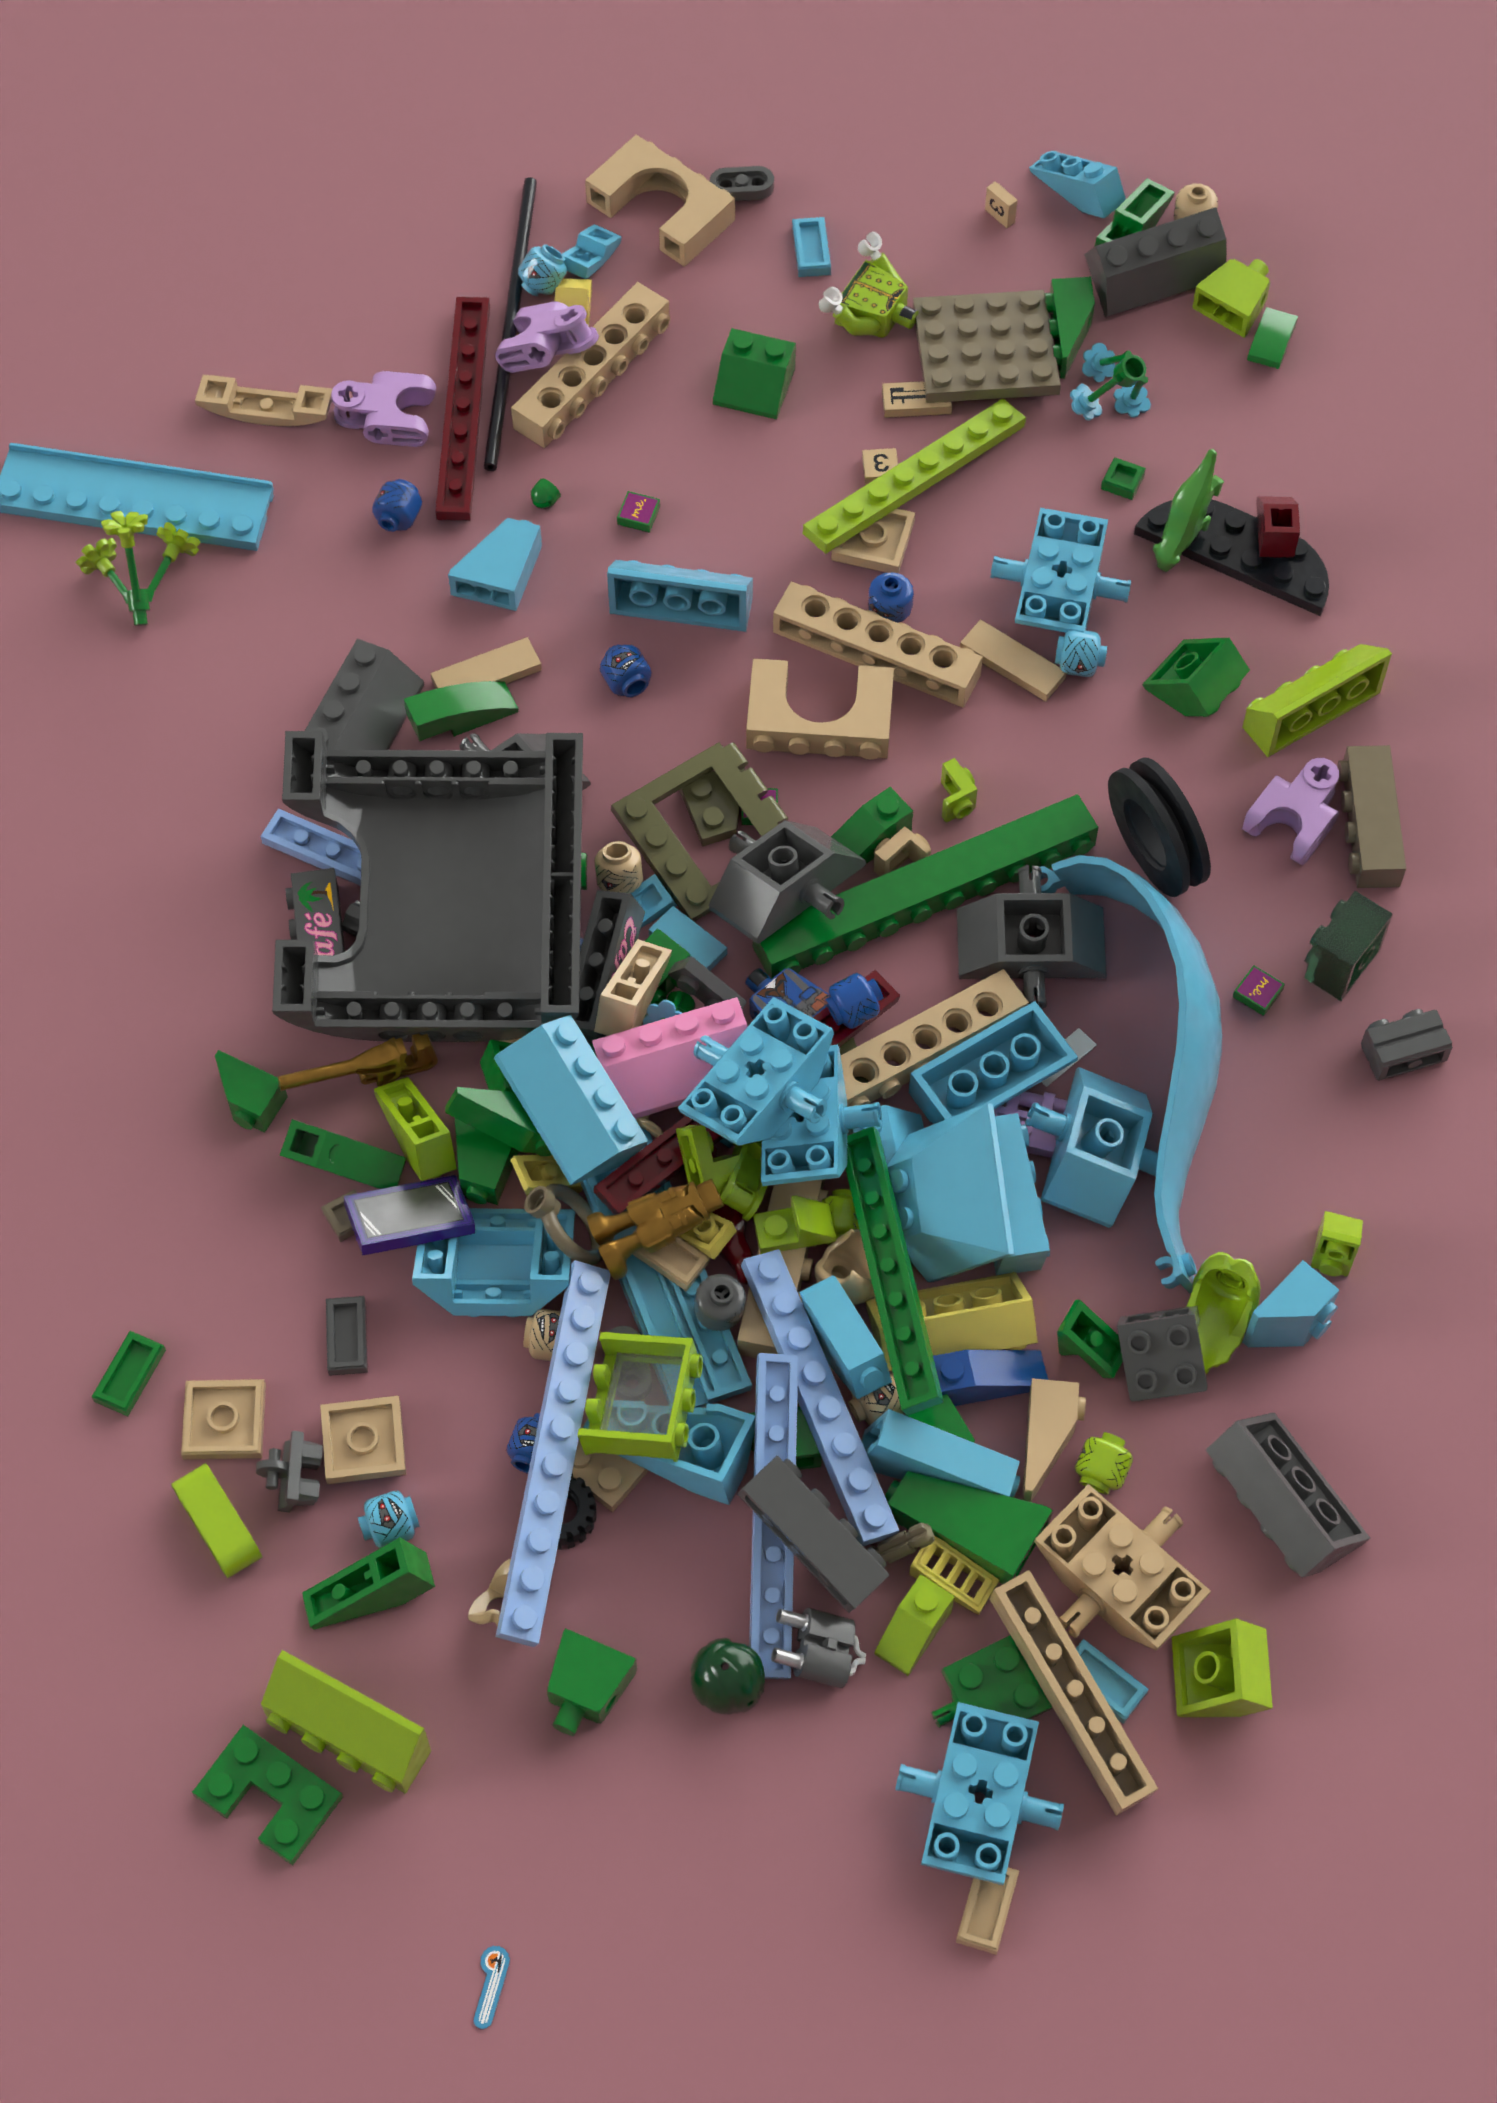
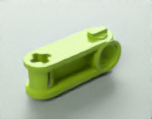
(744, 1186)

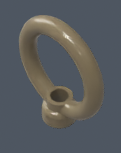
(543, 1205)

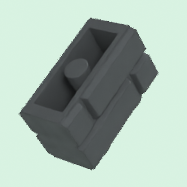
(1406, 1043)

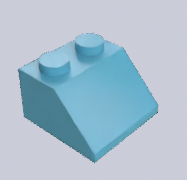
(1293, 1311)

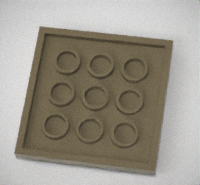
(986, 346)

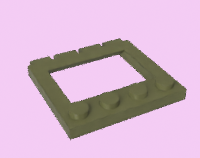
(660, 844)

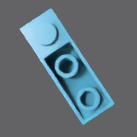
(1083, 183)

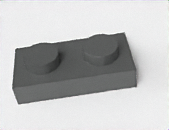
(703, 984)

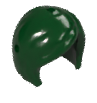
(729, 1689)

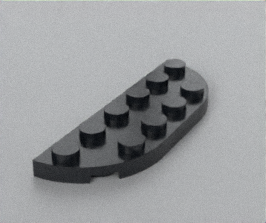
(1233, 549)

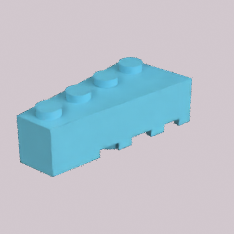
(1024, 1206)

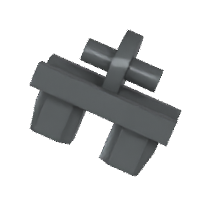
(296, 1455)

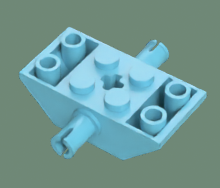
(1061, 572)
(761, 1076)
(1096, 1146)
(817, 1150)
(988, 1756)

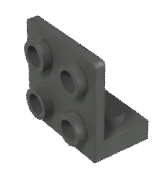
(1162, 1353)

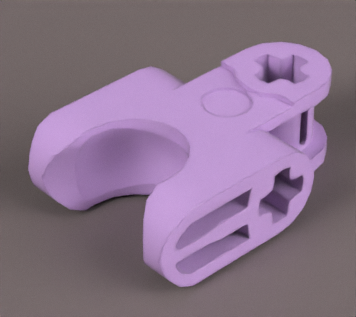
(545, 332)
(379, 407)
(1298, 805)

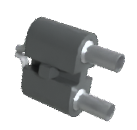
(823, 1647)

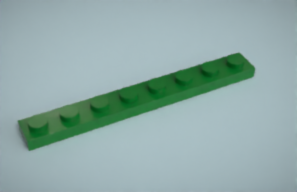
(891, 1273)

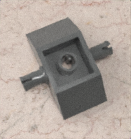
(781, 878)
(1064, 944)

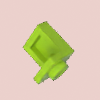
(961, 788)

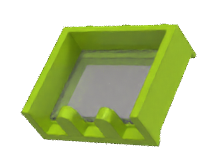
(642, 1396)

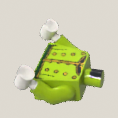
(872, 298)

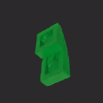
(1272, 338)

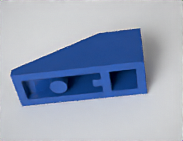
(987, 1374)

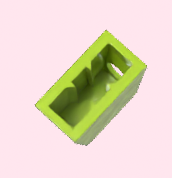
(1234, 295)

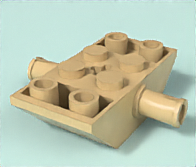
(1095, 1539)

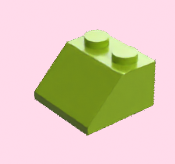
(1222, 1670)

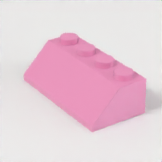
(656, 1061)

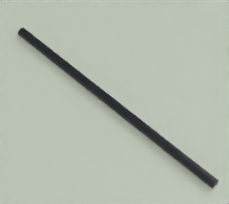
(509, 328)

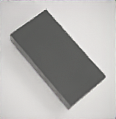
(346, 1335)

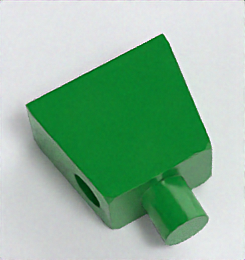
(587, 1680)

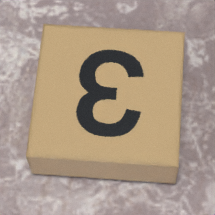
(1001, 204)
(878, 462)

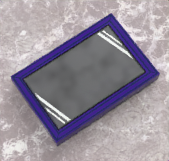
(409, 1215)

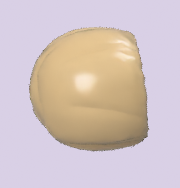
(849, 1265)

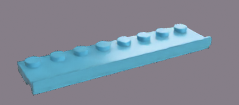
(91, 487)
(668, 1311)

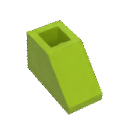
(1336, 1244)

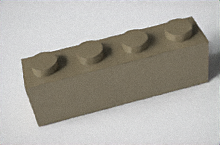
(1372, 817)

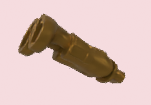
(657, 1219)

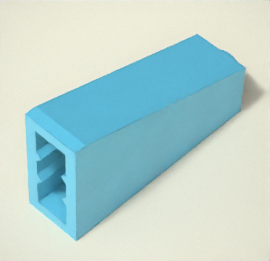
(905, 1444)

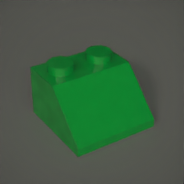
(754, 373)
(1198, 676)

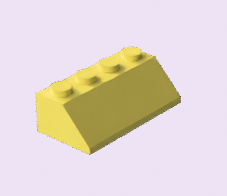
(971, 1316)

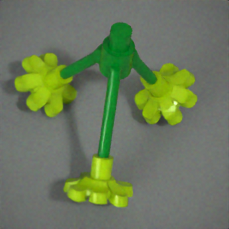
(104, 553)

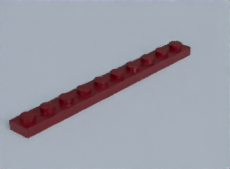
(663, 1157)

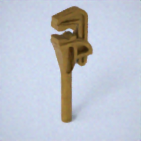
(376, 1065)

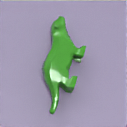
(1188, 512)

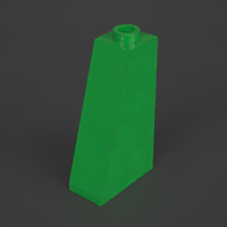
(979, 1524)

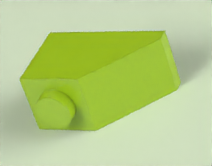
(915, 1624)

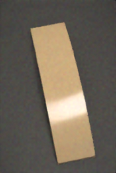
(263, 406)

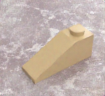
(631, 988)
(1050, 1426)

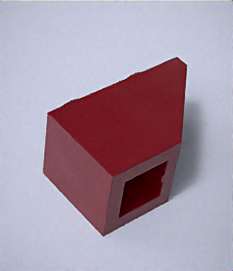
(1277, 526)

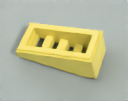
(961, 1563)

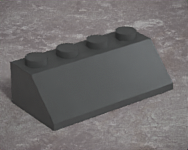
(1157, 261)
(366, 700)
(1286, 1494)

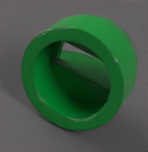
(544, 494)

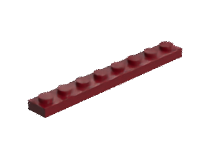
(463, 409)

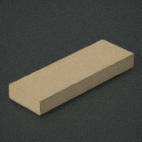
(1014, 660)
(501, 664)

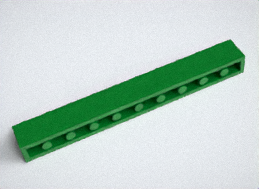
(931, 886)

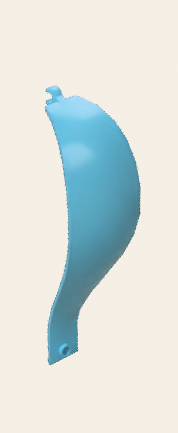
(1197, 1044)

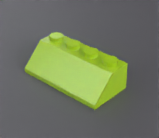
(1316, 697)
(344, 1723)

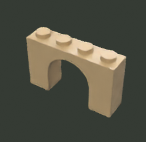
(644, 168)
(778, 728)

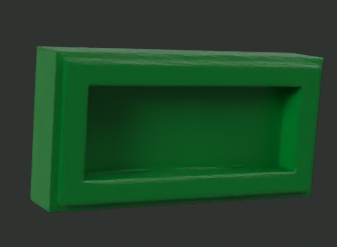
(128, 1373)

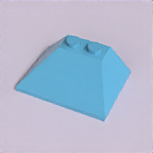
(952, 1195)
(500, 1269)

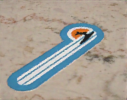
(495, 1964)

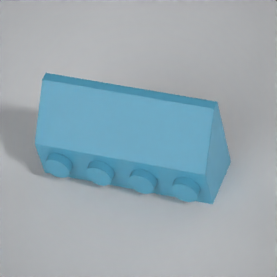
(679, 595)
(991, 1065)
(571, 1100)

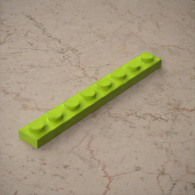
(913, 476)

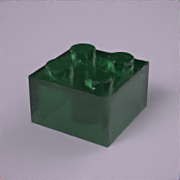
(1346, 945)

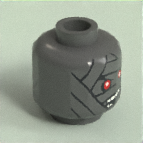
(719, 1302)

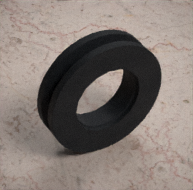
(1159, 827)

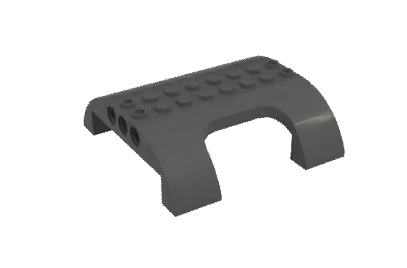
(459, 892)

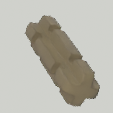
(905, 1542)

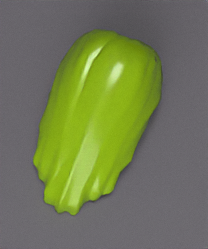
(1226, 1297)

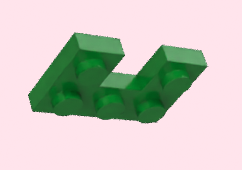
(303, 1796)

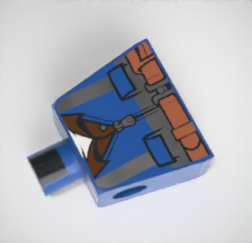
(788, 988)

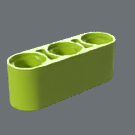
(216, 1520)

